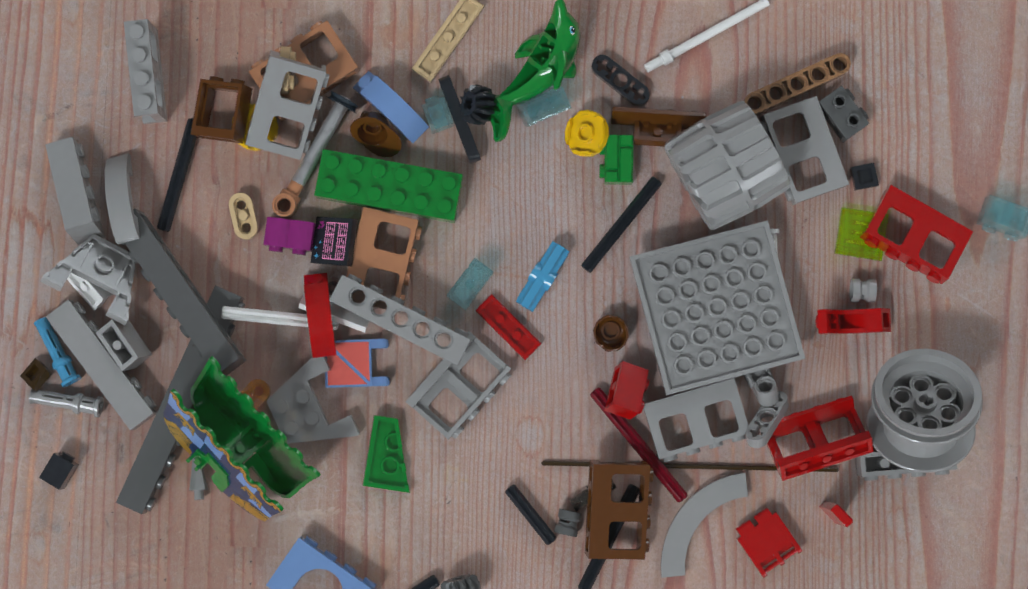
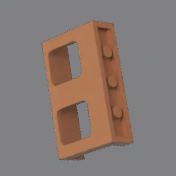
(338, 70)
(367, 256)

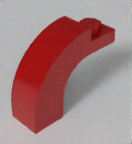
(319, 315)
(853, 321)

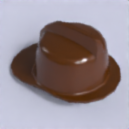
(375, 134)

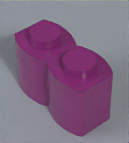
(289, 234)

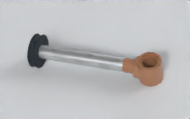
(313, 155)

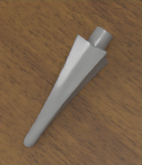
(197, 482)

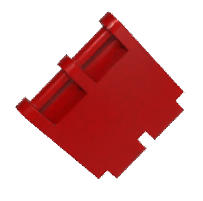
(766, 541)

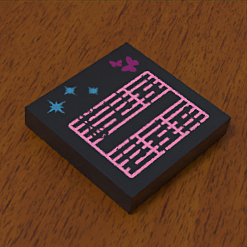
(334, 241)

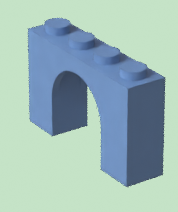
(306, 557)

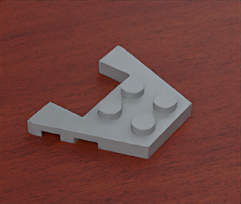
(101, 265)
(299, 411)

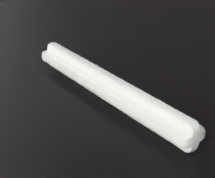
(267, 316)

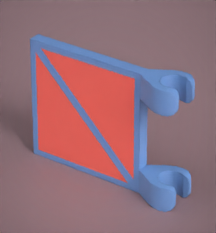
(354, 364)

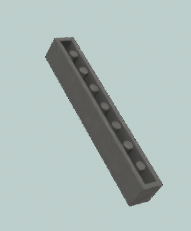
(182, 297)

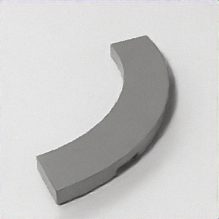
(691, 515)

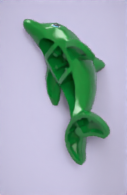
(548, 62)

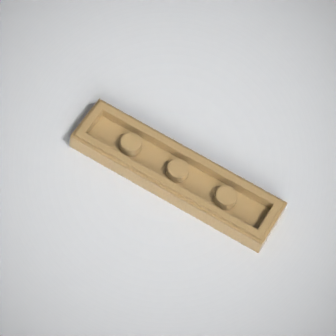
(447, 38)

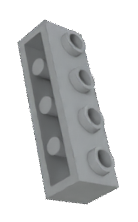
(875, 465)

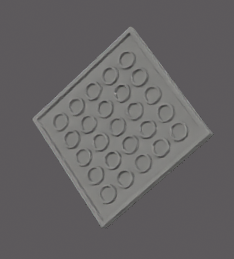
(717, 307)

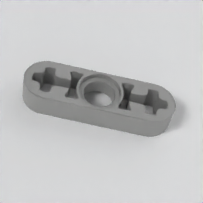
(766, 428)

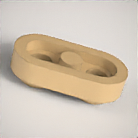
(289, 80)
(243, 216)

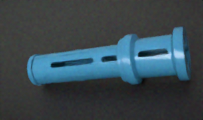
(61, 361)

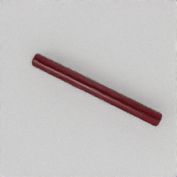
(641, 448)

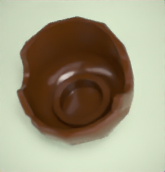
(611, 333)

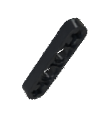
(461, 125)

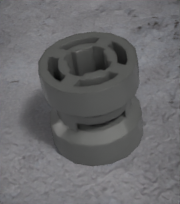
(564, 527)

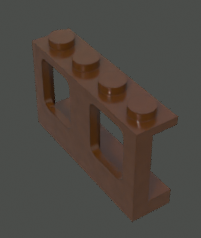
(603, 510)

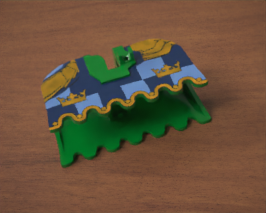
(229, 431)

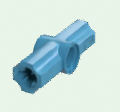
(542, 276)

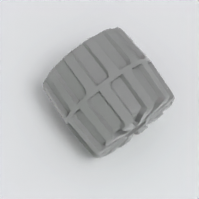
(727, 165)

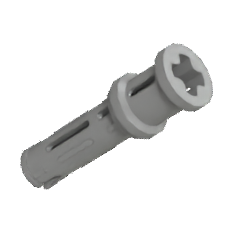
(77, 403)

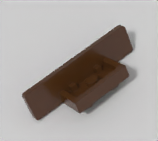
(654, 126)

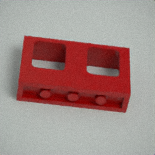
(924, 221)
(820, 452)

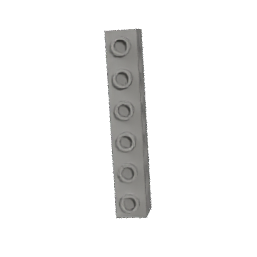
(344, 297)

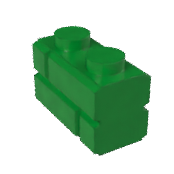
(617, 160)

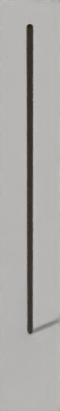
(690, 466)

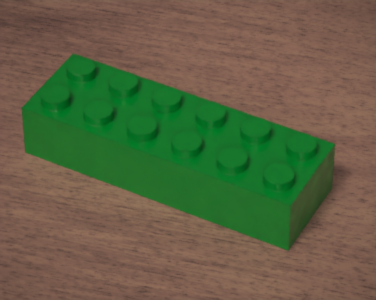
(388, 186)

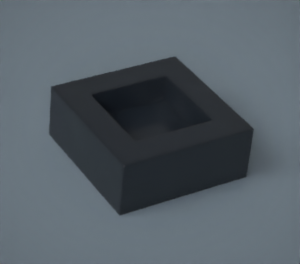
(864, 176)

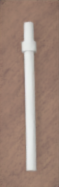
(667, 56)

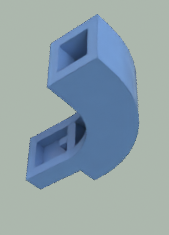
(391, 106)

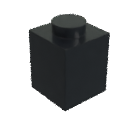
(59, 470)

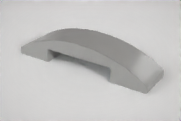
(119, 199)

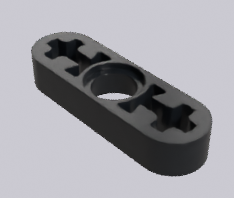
(620, 90)

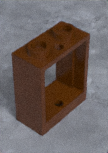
(203, 109)

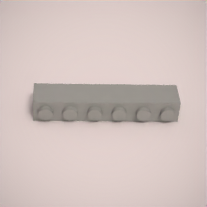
(116, 385)

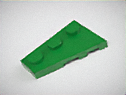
(385, 457)

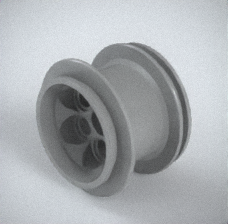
(924, 391)

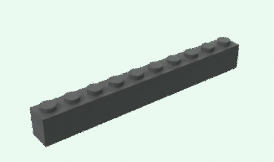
(160, 444)

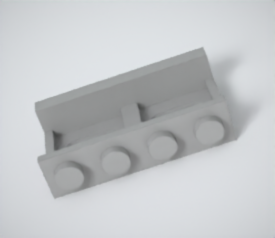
(145, 71)
(272, 104)
(818, 145)
(449, 376)
(692, 405)

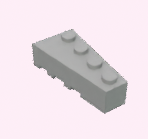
(74, 189)

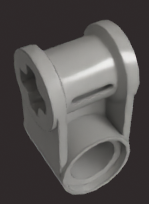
(761, 382)

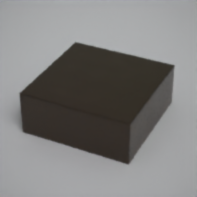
(36, 374)

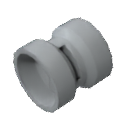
(863, 290)

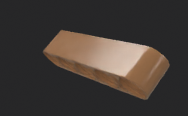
(807, 81)

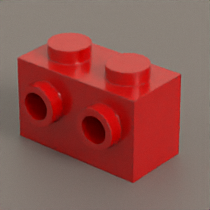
(627, 390)

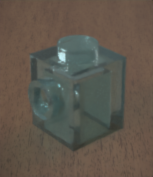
(437, 114)

